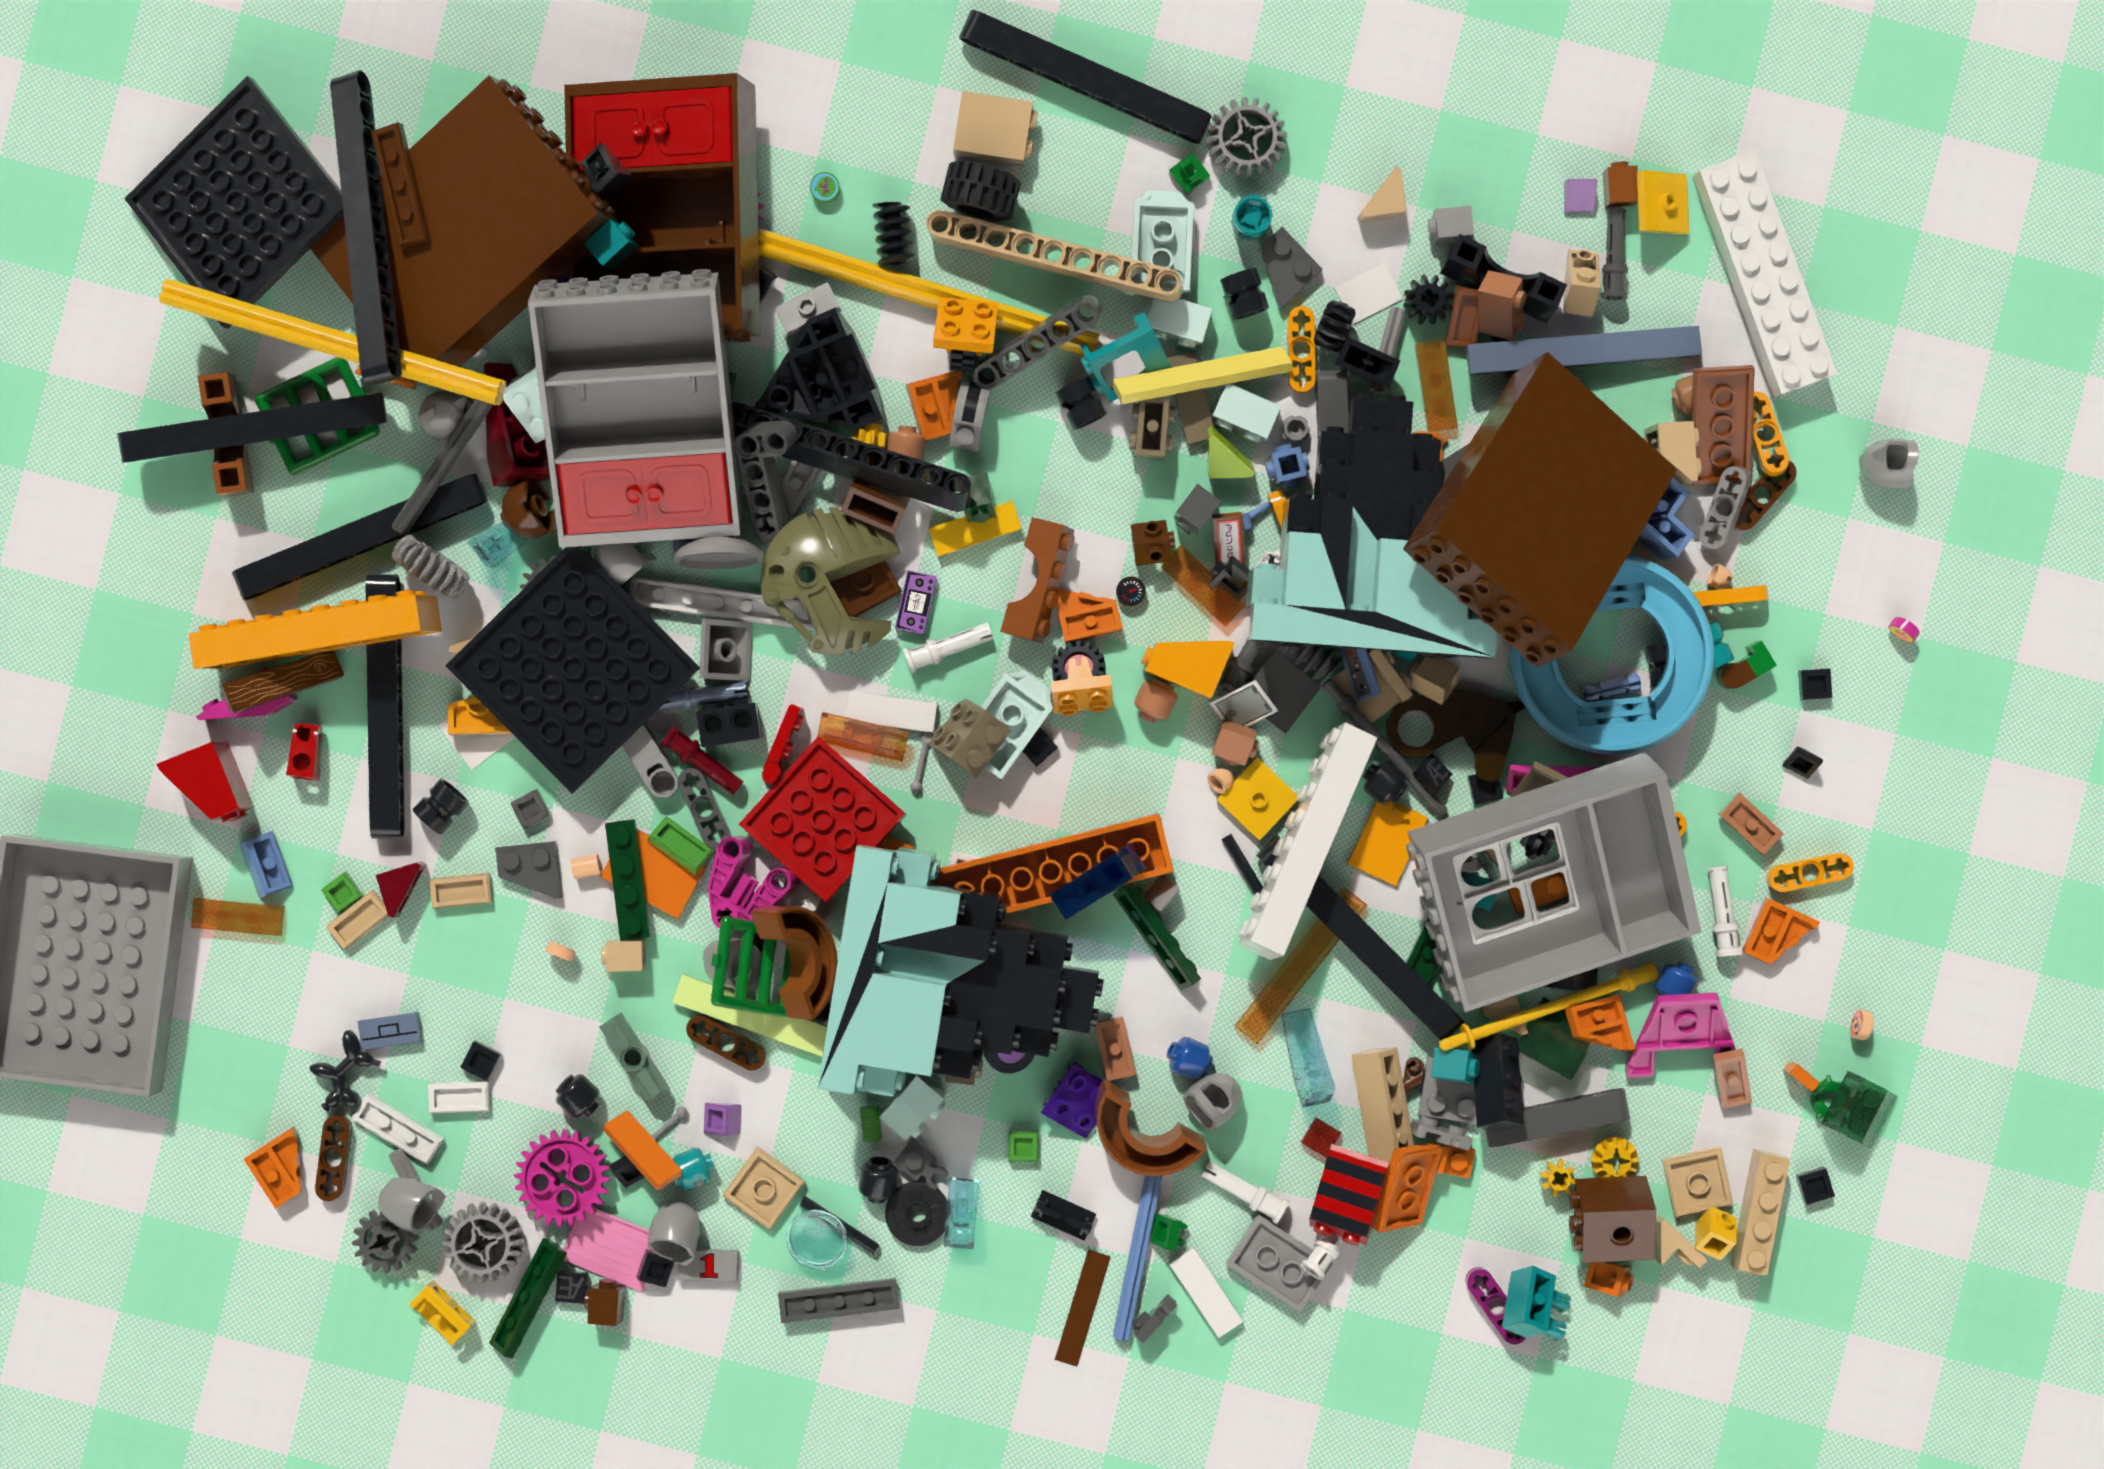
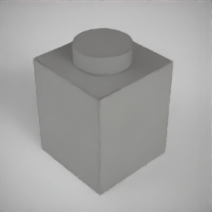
(1449, 223)

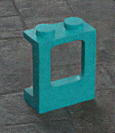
(1140, 340)

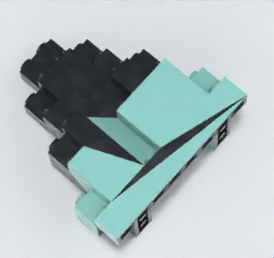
(1344, 554)
(937, 978)

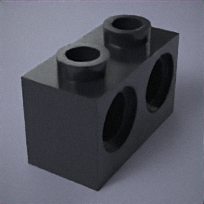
(730, 730)

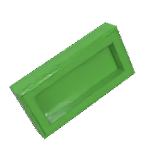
(680, 845)

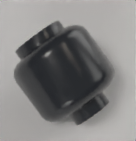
(1385, 783)
(577, 1096)
(878, 1179)

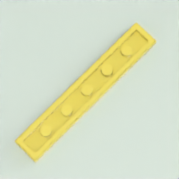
(1202, 375)

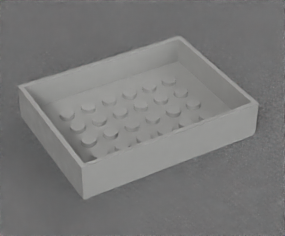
(88, 962)

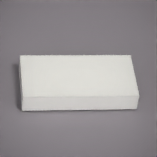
(459, 1097)

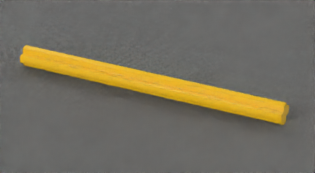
(901, 284)
(326, 340)

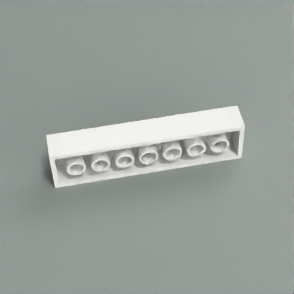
(1764, 274)
(1306, 841)

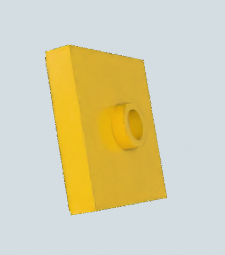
(1662, 202)
(1258, 798)

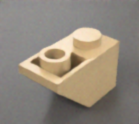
(1582, 282)

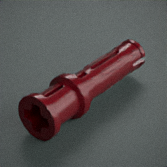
(691, 752)

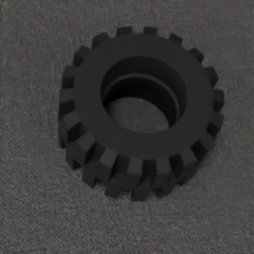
(980, 190)

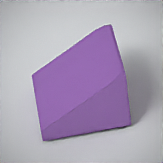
(1580, 195)
(722, 1118)

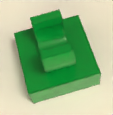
(1189, 173)
(1167, 1231)

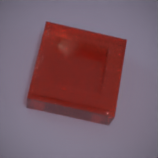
(1320, 1136)

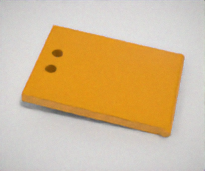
(1383, 841)

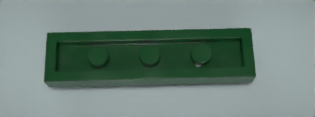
(627, 879)
(1157, 937)
(527, 1298)

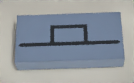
(389, 1031)

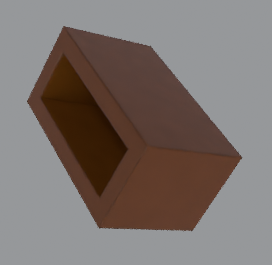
(875, 506)

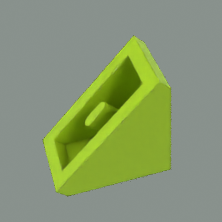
(1225, 459)

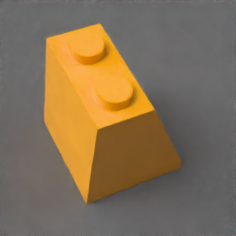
(1189, 664)

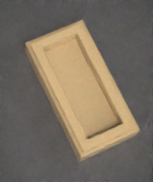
(461, 890)
(358, 919)

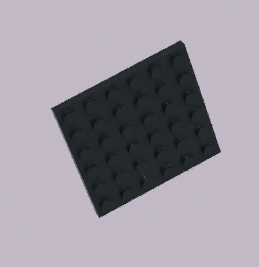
(238, 198)
(573, 667)

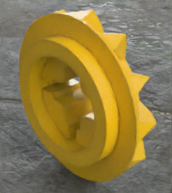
(1605, 1150)

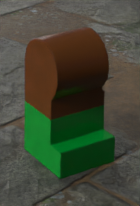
(1747, 669)

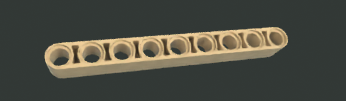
(1044, 245)

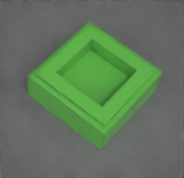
(342, 892)
(1023, 1146)

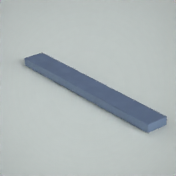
(1586, 349)

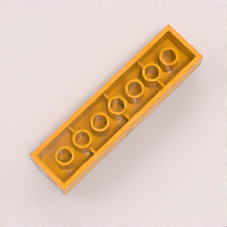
(315, 630)

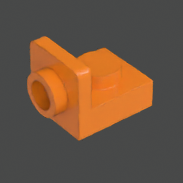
(1456, 1161)
(1609, 1278)

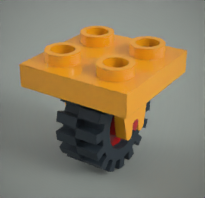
(965, 330)
(1080, 680)

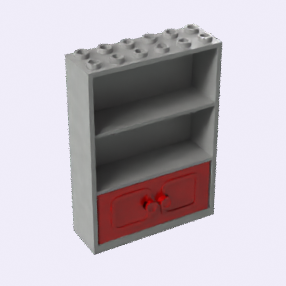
(636, 408)

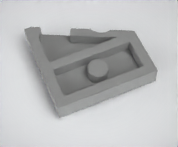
(1453, 1136)

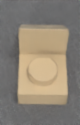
(1670, 1240)

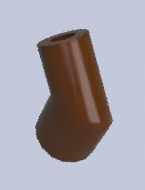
(1413, 1074)

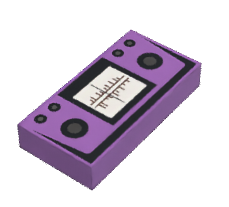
(915, 602)

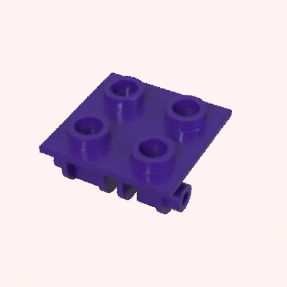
(1074, 1100)

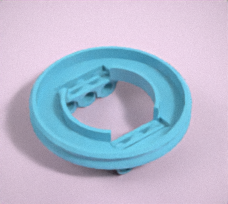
(1636, 722)

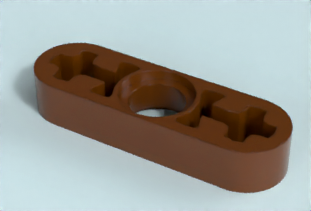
(1783, 483)
(742, 1058)
(338, 1180)

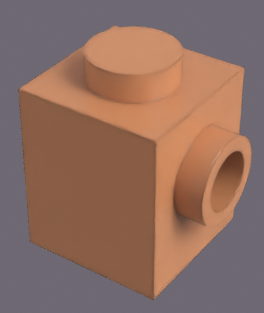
(1235, 743)

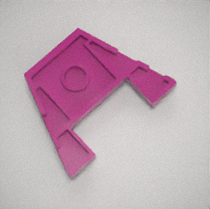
(1678, 1024)

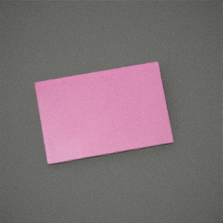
(608, 1247)

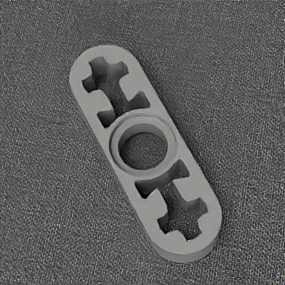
(1725, 484)

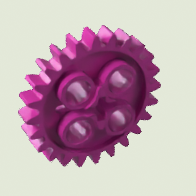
(576, 1154)

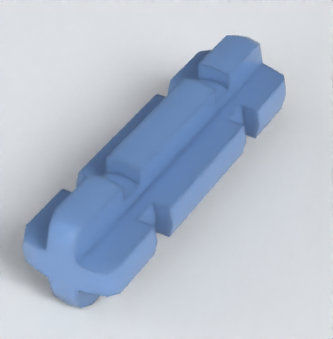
(1611, 687)

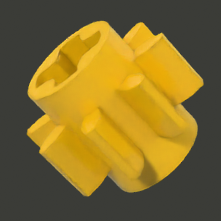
(872, 435)
(1565, 1177)

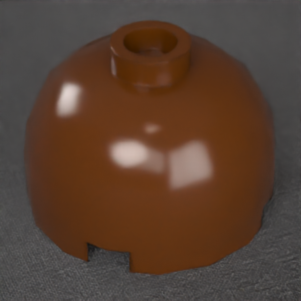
(526, 510)

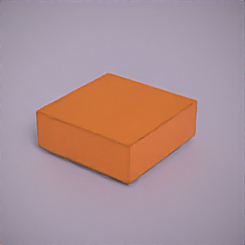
(1801, 1076)

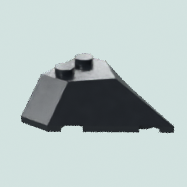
(825, 377)

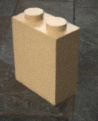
(994, 128)

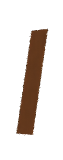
(1082, 1308)

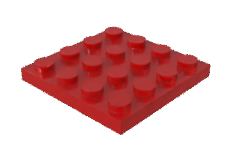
(819, 818)

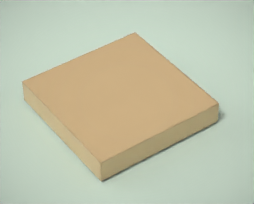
(1697, 1181)
(763, 1188)

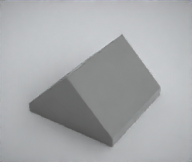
(725, 650)

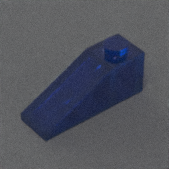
(1098, 881)

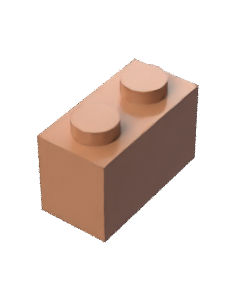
(1501, 305)

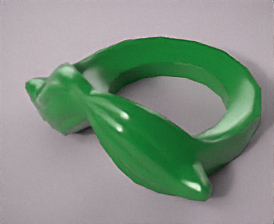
(1824, 1086)

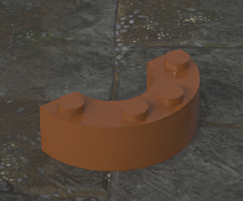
(811, 955)
(1139, 1152)

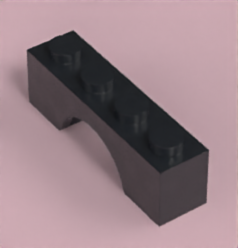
(1470, 262)

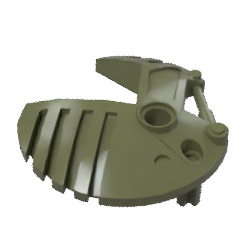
(831, 548)

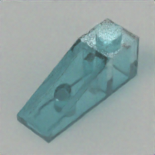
(1307, 1058)

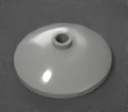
(718, 553)

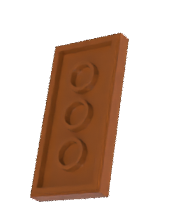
(1724, 420)

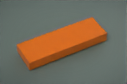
(642, 1150)

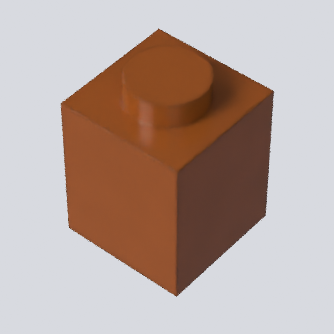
(1620, 185)

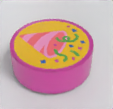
(1904, 629)

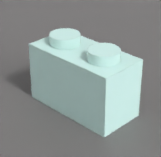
(1179, 321)
(1245, 413)

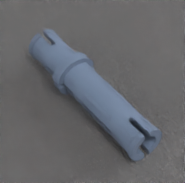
(706, 695)

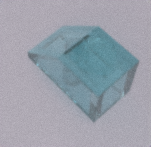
(961, 1213)

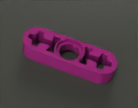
(1477, 1293)

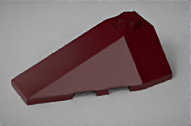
(510, 449)

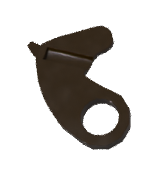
(1478, 718)

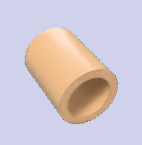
(586, 866)

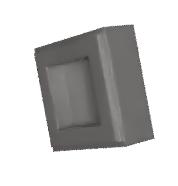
(530, 808)

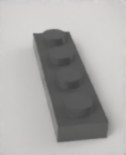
(838, 1300)

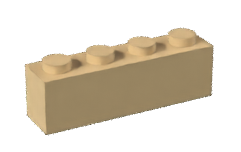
(1382, 1101)
(1760, 1212)

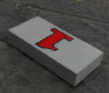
(710, 1266)

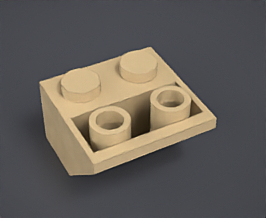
(1678, 445)

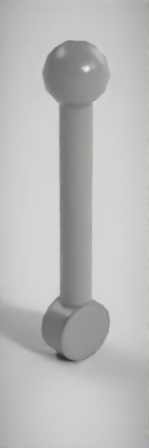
(926, 739)
(681, 1112)

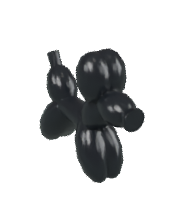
(336, 1074)

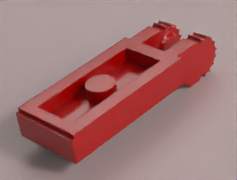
(782, 746)

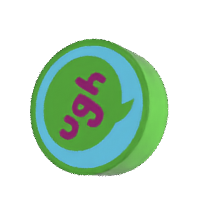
(824, 187)

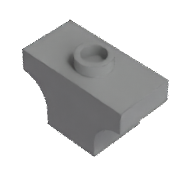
(798, 310)

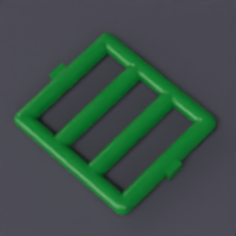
(289, 388)
(720, 962)

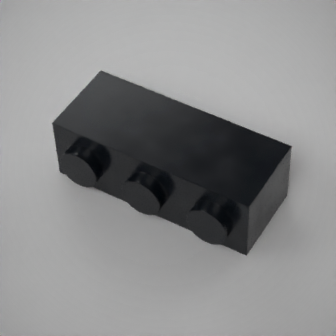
(1498, 1083)

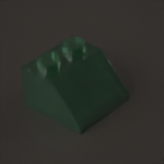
(1552, 1043)
(1859, 1109)

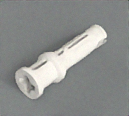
(935, 650)
(1725, 925)
(1257, 1198)
(1322, 1255)

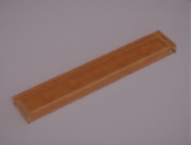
(1292, 975)

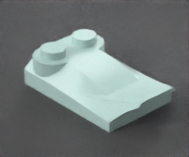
(1163, 235)
(1022, 706)

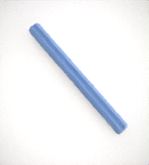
(1137, 1257)

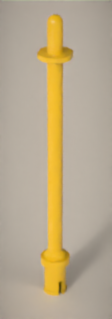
(1626, 980)

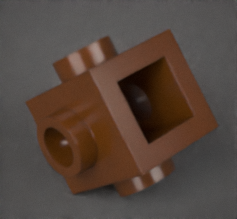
(1152, 542)

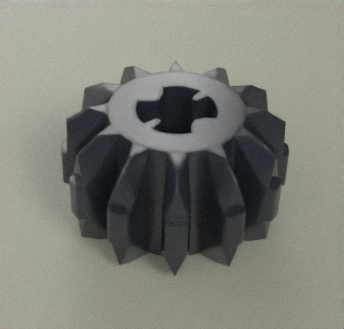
(1434, 291)
(1334, 326)

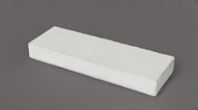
(892, 711)
(397, 1128)
(1206, 1292)

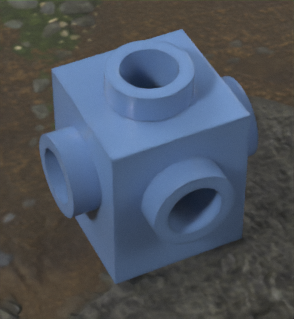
(1295, 457)

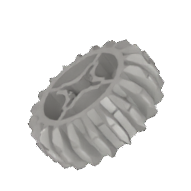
(1258, 132)
(430, 566)
(479, 1229)

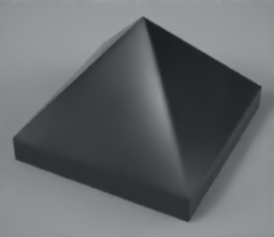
(1802, 762)

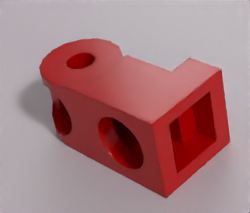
(305, 752)

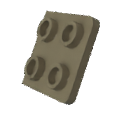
(970, 736)

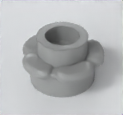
(1295, 437)

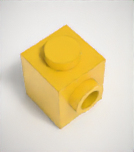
(1715, 1233)

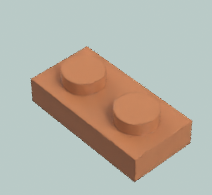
(1750, 824)
(1115, 1048)
(1732, 1078)

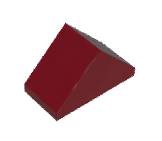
(398, 885)

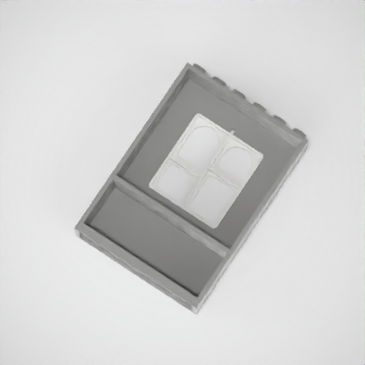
(1618, 865)

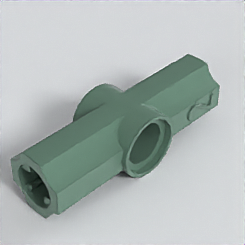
(623, 1039)

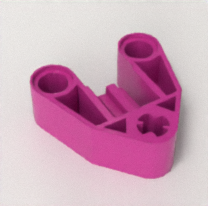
(725, 875)

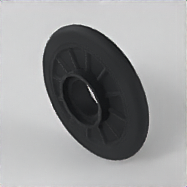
(903, 1227)

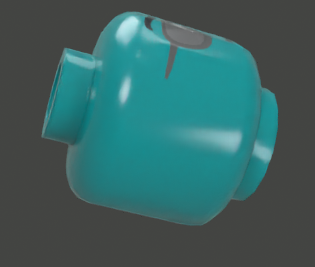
(695, 1169)

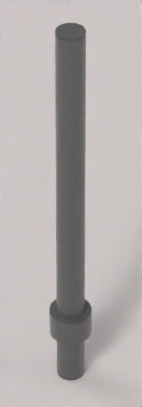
(1347, 705)

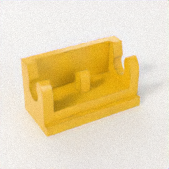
(442, 1312)

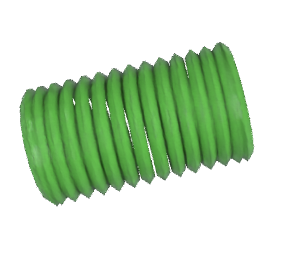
(871, 1123)

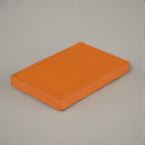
(665, 880)
(1407, 1186)

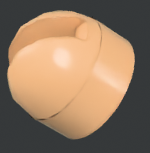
(1718, 577)
(1220, 780)

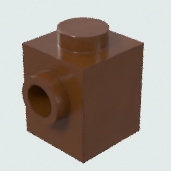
(605, 1303)

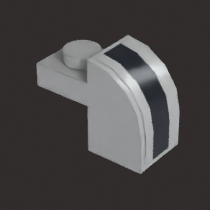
(969, 416)

